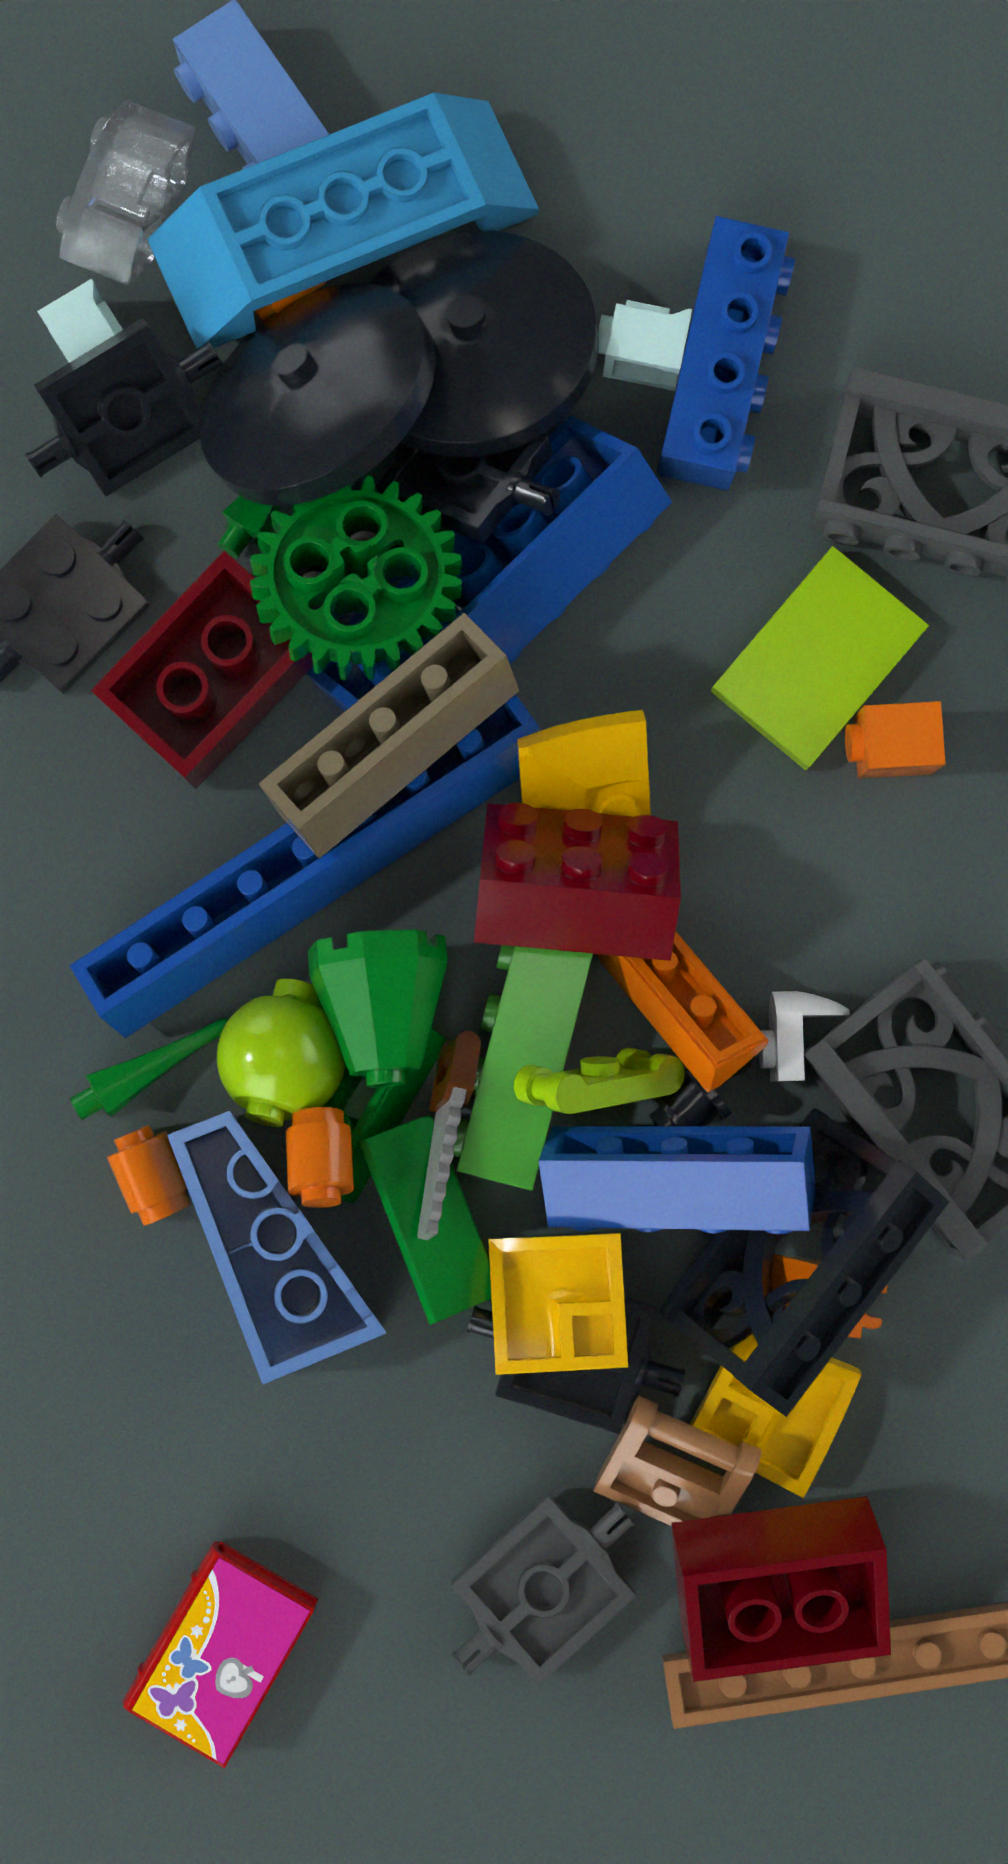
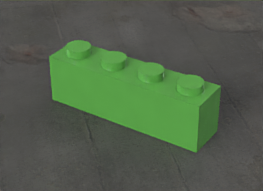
(527, 1026)

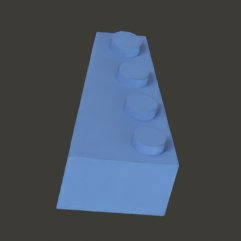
(274, 1266)

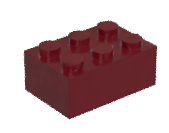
(202, 674)
(579, 881)
(782, 1588)

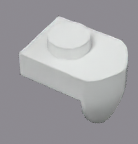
(785, 1046)

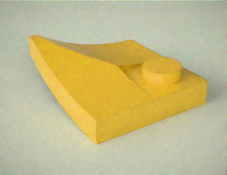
(588, 765)
(558, 1303)
(791, 1444)

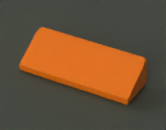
(690, 1012)

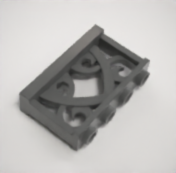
(946, 415)
(854, 1083)

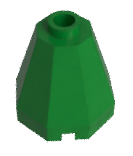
(380, 999)

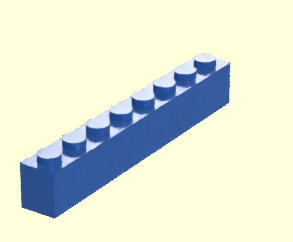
(285, 883)

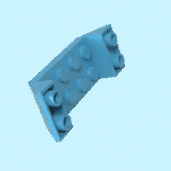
(336, 210)

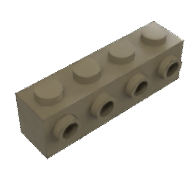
(391, 735)

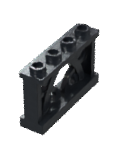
(824, 1309)

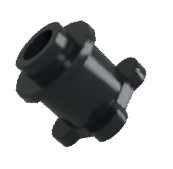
(689, 1105)

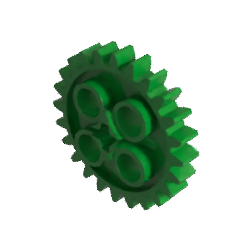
(356, 578)

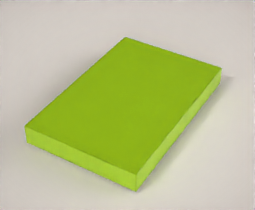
(819, 658)

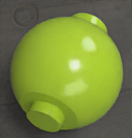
(280, 1054)

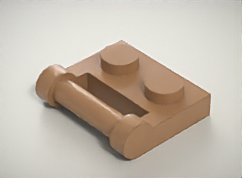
(667, 1484)

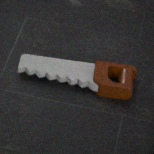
(450, 1094)

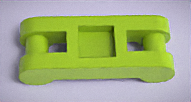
(601, 1081)

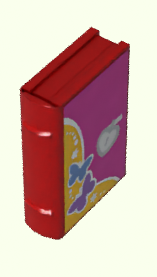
(219, 1653)

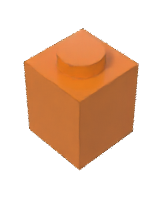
(896, 740)

